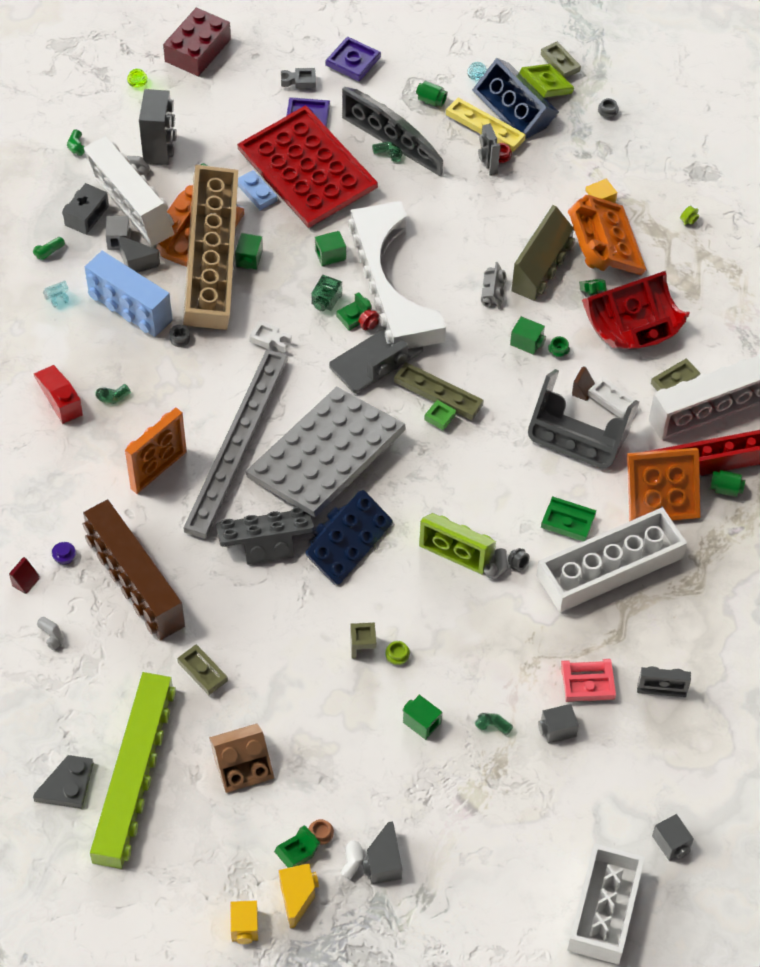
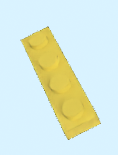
(475, 118)

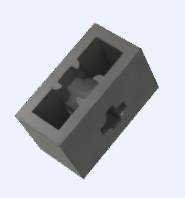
(85, 208)

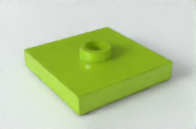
(546, 80)

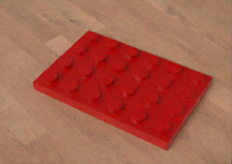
(307, 166)

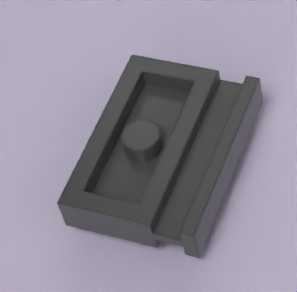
(489, 149)
(663, 681)

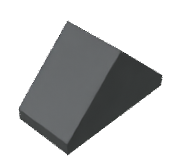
(137, 255)

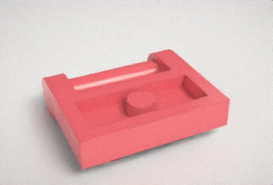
(588, 686)

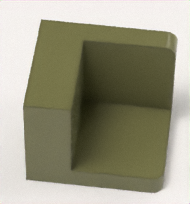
(362, 637)

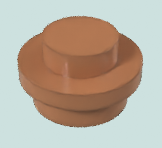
(322, 830)

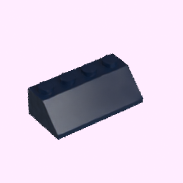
(514, 99)

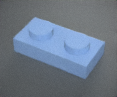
(257, 190)

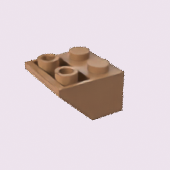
(242, 757)

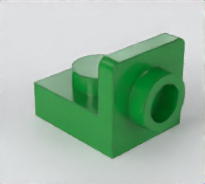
(350, 314)

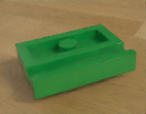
(568, 519)

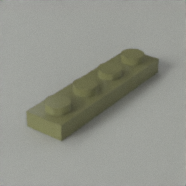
(438, 389)

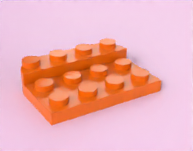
(605, 235)
(176, 247)

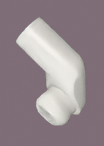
(354, 859)

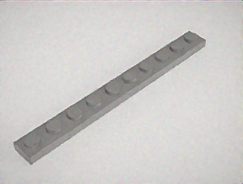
(235, 444)

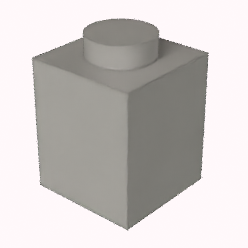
(116, 227)

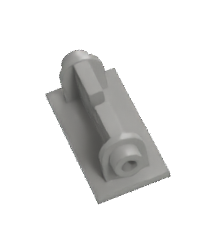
(494, 281)

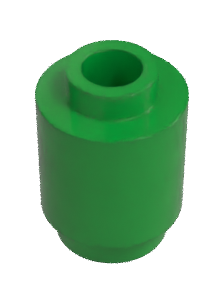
(431, 93)
(727, 483)

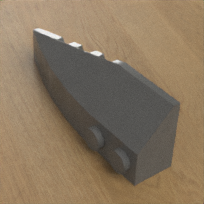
(389, 126)

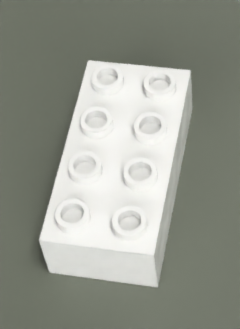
(606, 904)

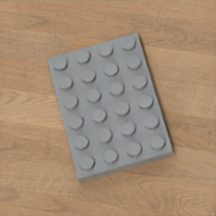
(325, 451)

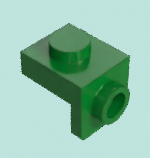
(298, 848)

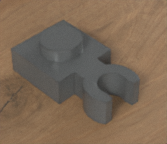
(302, 78)

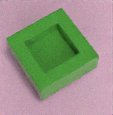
(440, 415)

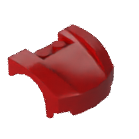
(635, 313)

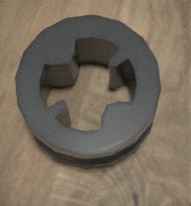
(180, 330)

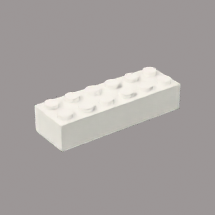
(130, 190)
(706, 398)
(611, 559)

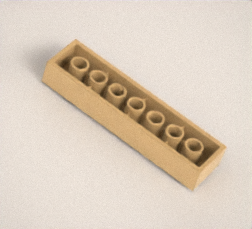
(211, 247)

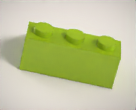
(456, 542)

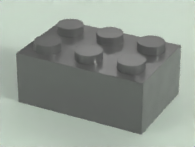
(157, 126)

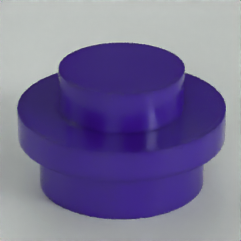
(63, 553)

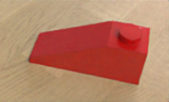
(59, 393)

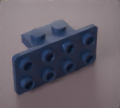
(347, 536)

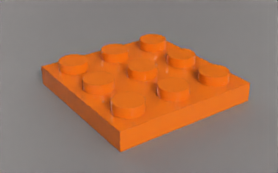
(156, 450)
(666, 481)

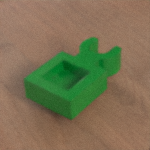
(593, 286)

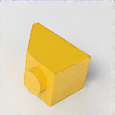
(297, 891)

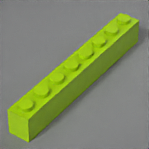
(132, 771)

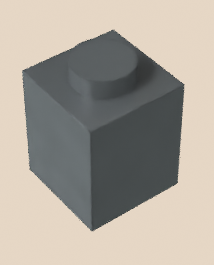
(558, 723)
(673, 837)

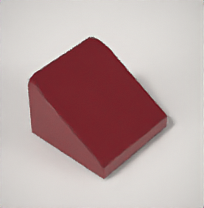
(23, 576)

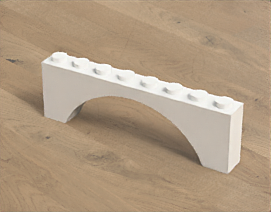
(373, 233)

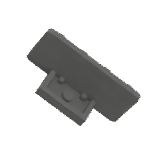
(371, 361)
(267, 535)

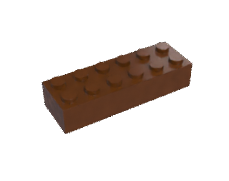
(133, 570)

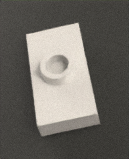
(610, 397)

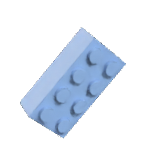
(128, 293)

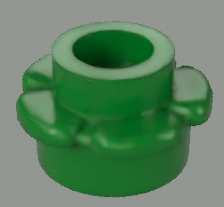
(559, 342)

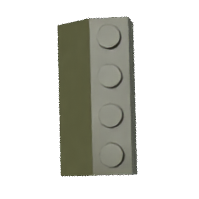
(542, 255)

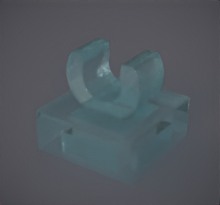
(55, 291)

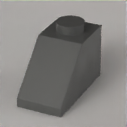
(383, 857)

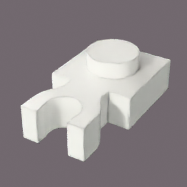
(268, 335)

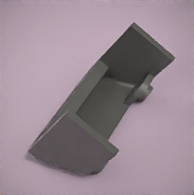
(575, 437)

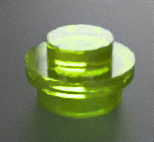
(137, 78)

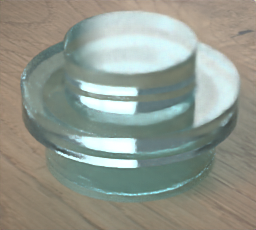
(476, 71)

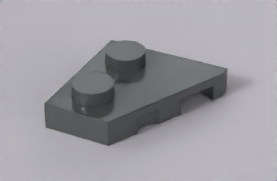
(67, 783)

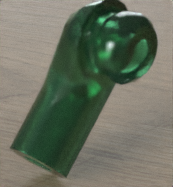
(112, 396)

